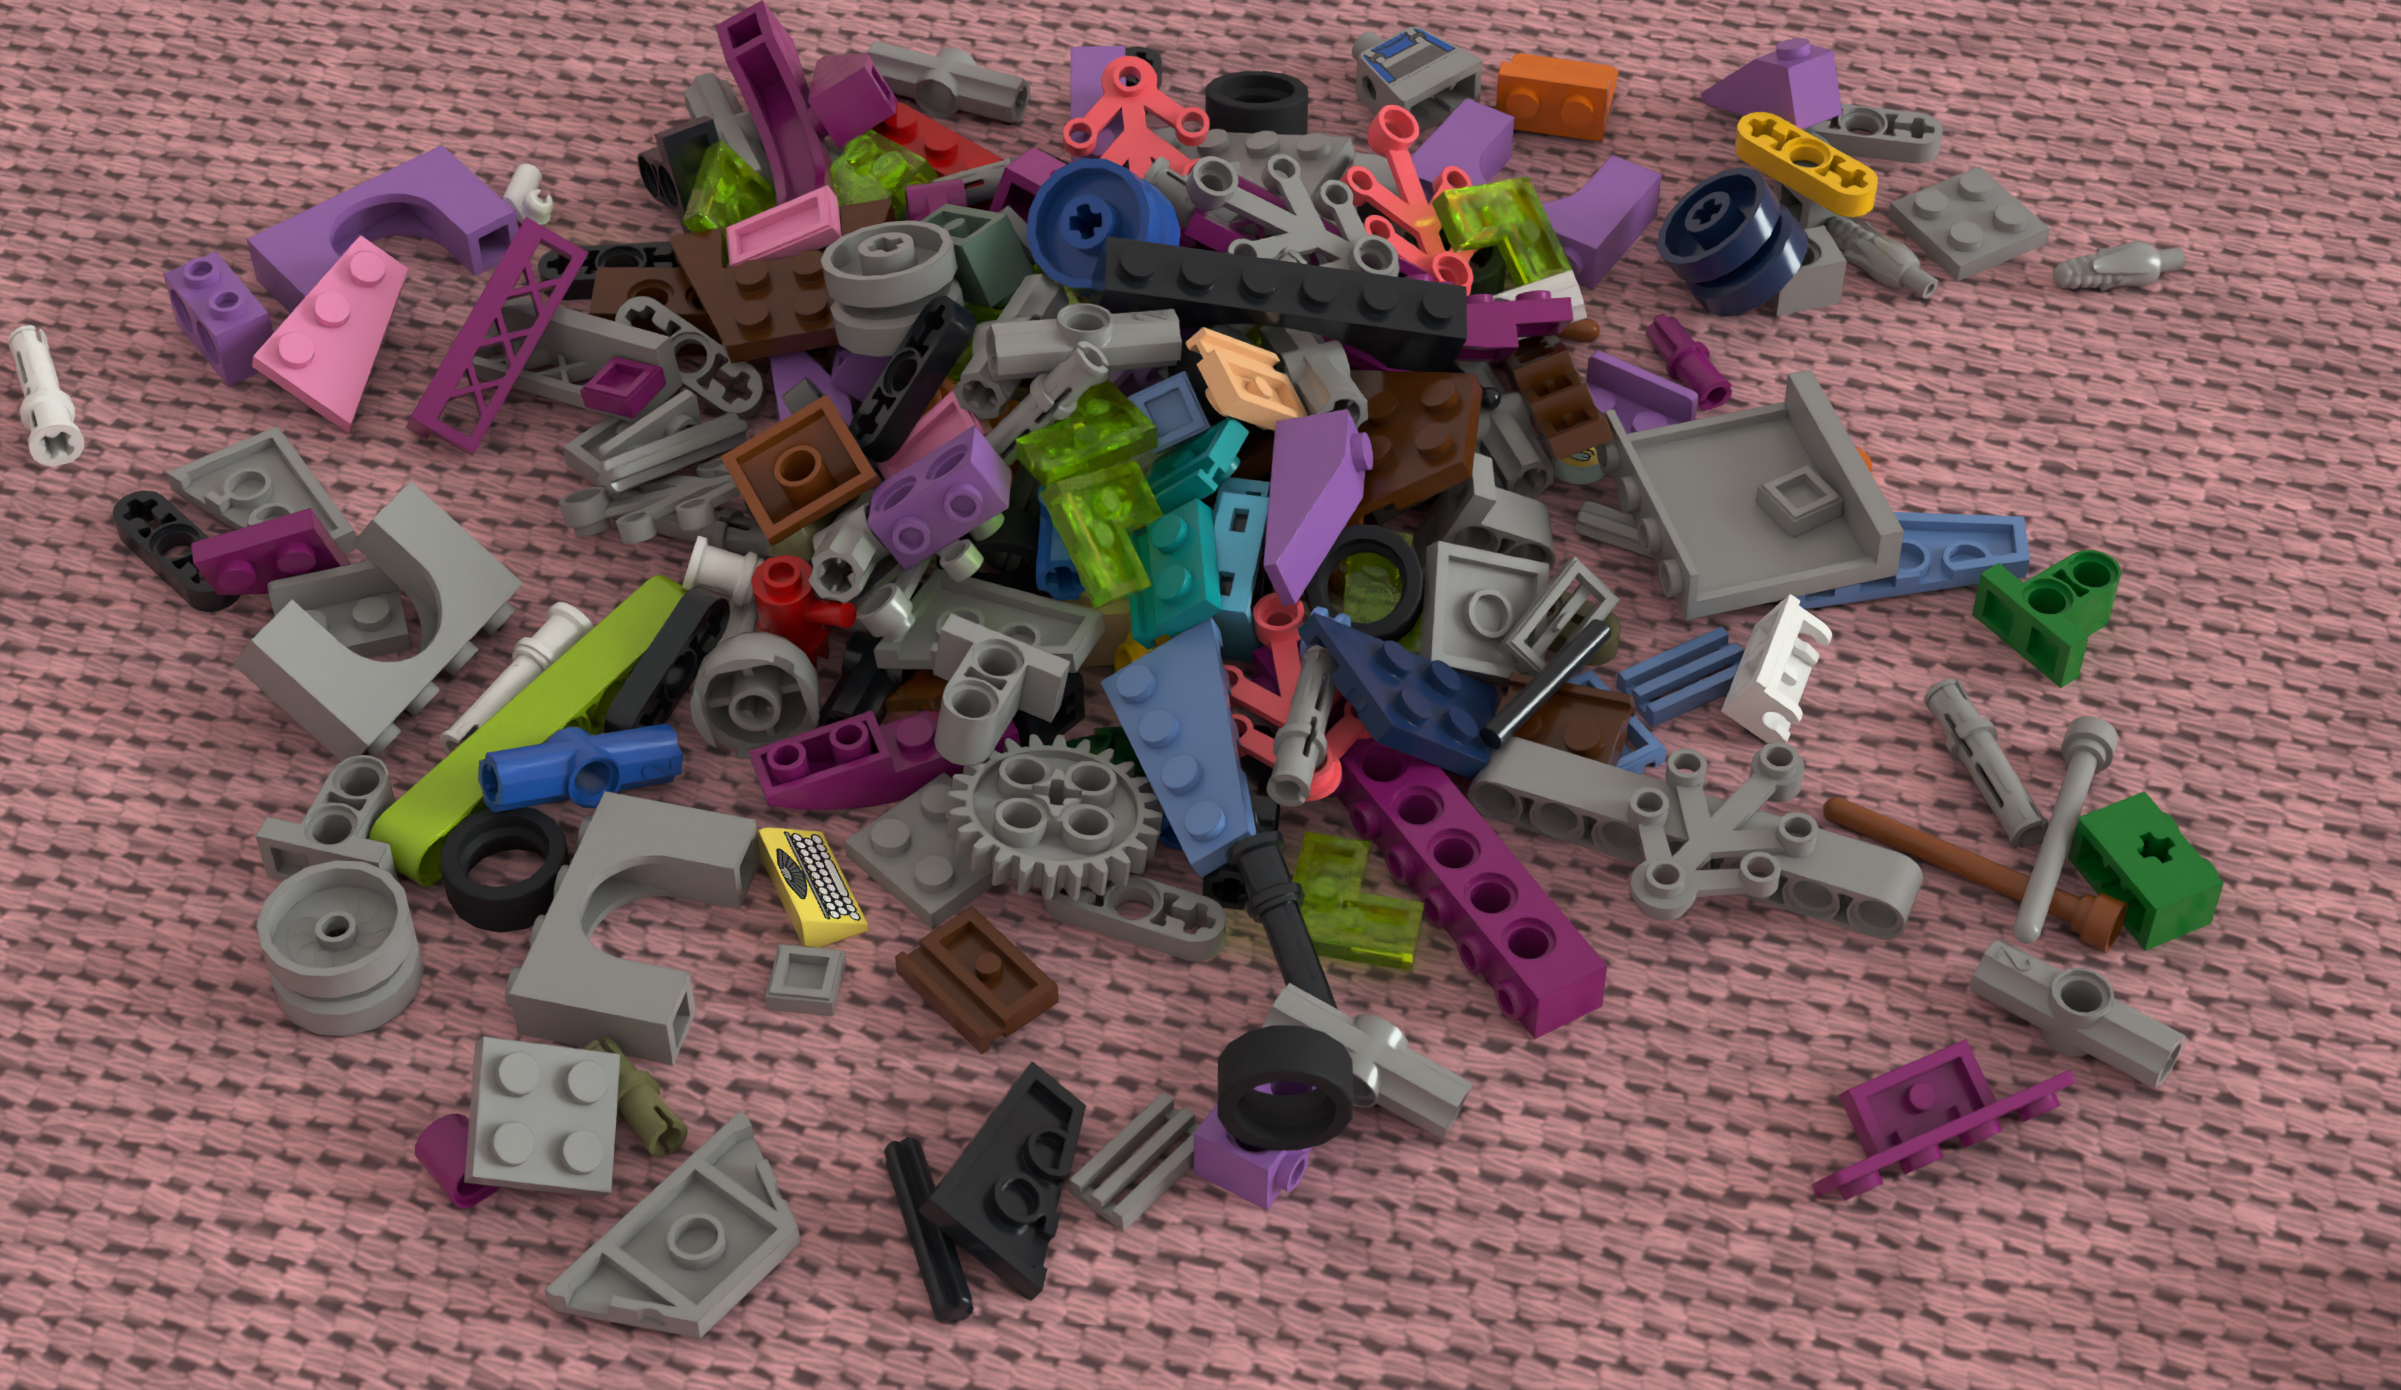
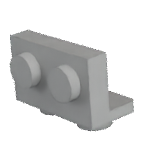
(617, 436)

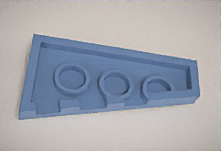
(1940, 555)
(1187, 741)

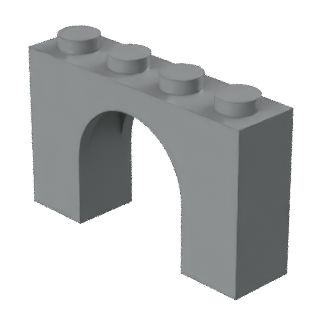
(354, 699)
(625, 854)

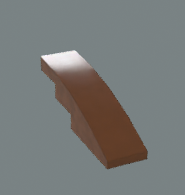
(1556, 396)

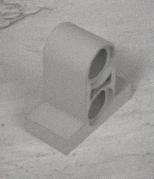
(1487, 519)
(987, 685)
(335, 823)

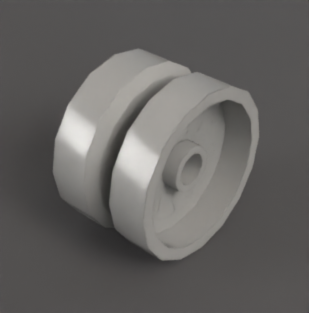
(885, 280)
(340, 947)

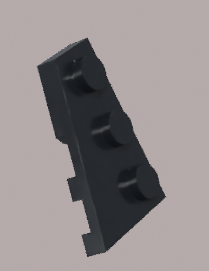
(1009, 1181)

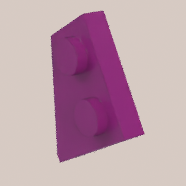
(265, 552)

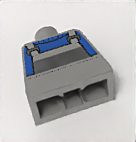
(1416, 74)

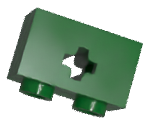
(2145, 861)

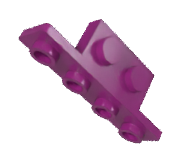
(1926, 1104)

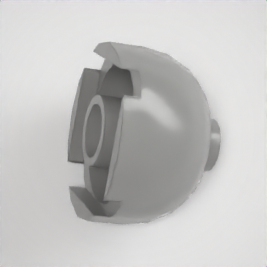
(754, 692)

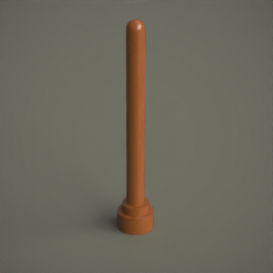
(2095, 918)

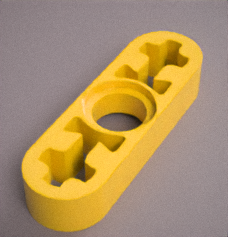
(1836, 184)

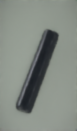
(932, 1247)

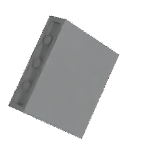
(1699, 511)

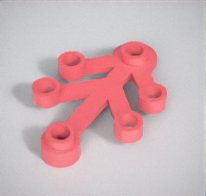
(1390, 137)
(1137, 142)
(1278, 630)

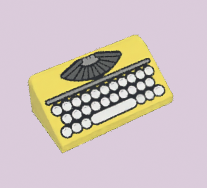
(810, 886)

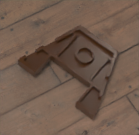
(771, 303)
(1418, 433)

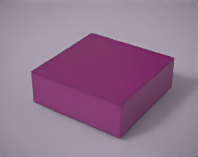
(623, 387)

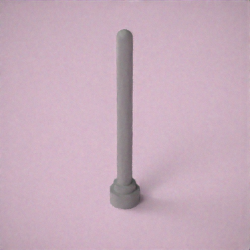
(2087, 751)

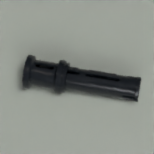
(1277, 905)

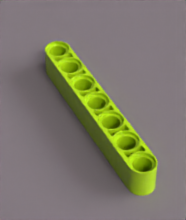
(567, 694)

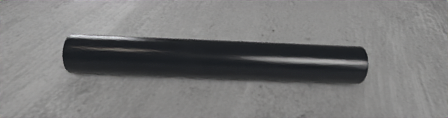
(1545, 684)

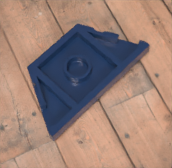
(1407, 698)

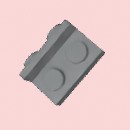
(352, 603)

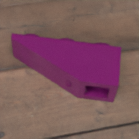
(848, 97)

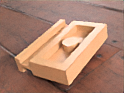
(1244, 380)

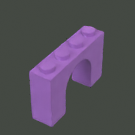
(421, 198)
(1591, 225)

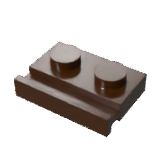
(1577, 720)
(977, 979)

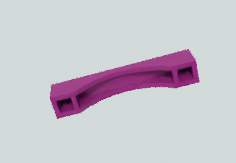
(777, 96)

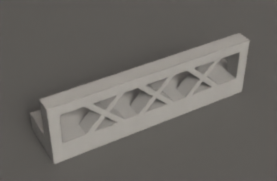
(580, 348)

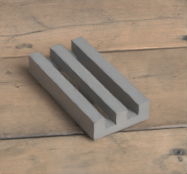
(1529, 657)
(1121, 1147)

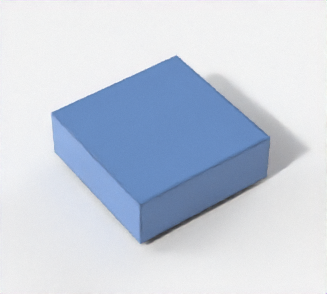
(1173, 410)

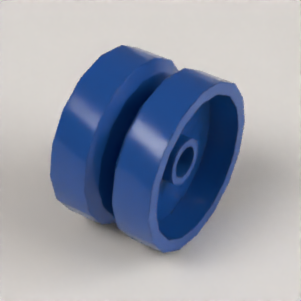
(1086, 205)

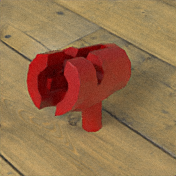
(792, 607)

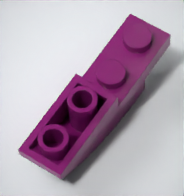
(1496, 326)
(855, 762)

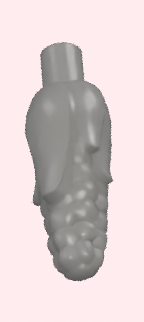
(1880, 256)
(2124, 265)

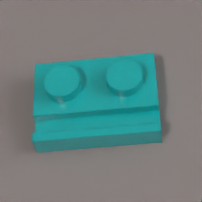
(1196, 466)
(1183, 574)

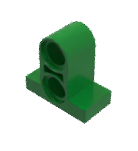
(2051, 612)

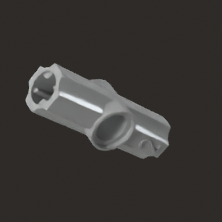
(951, 83)
(717, 100)
(1033, 300)
(1125, 339)
(1316, 371)
(1508, 438)
(846, 552)
(2077, 1013)
(1382, 1062)

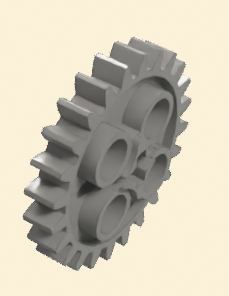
(1054, 817)

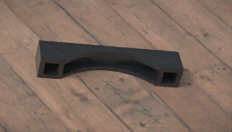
(1388, 317)

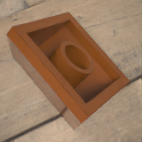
(799, 469)

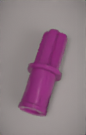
(1688, 362)

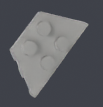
(687, 1244)

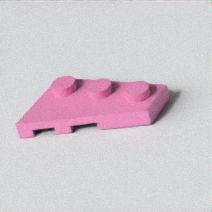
(335, 333)

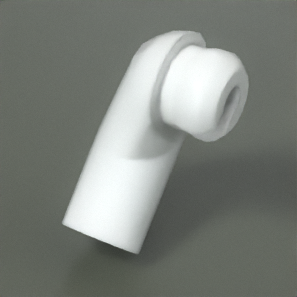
(523, 195)

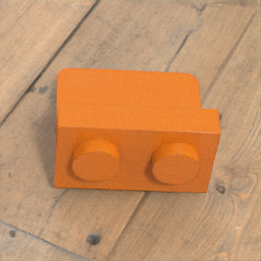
(1557, 95)

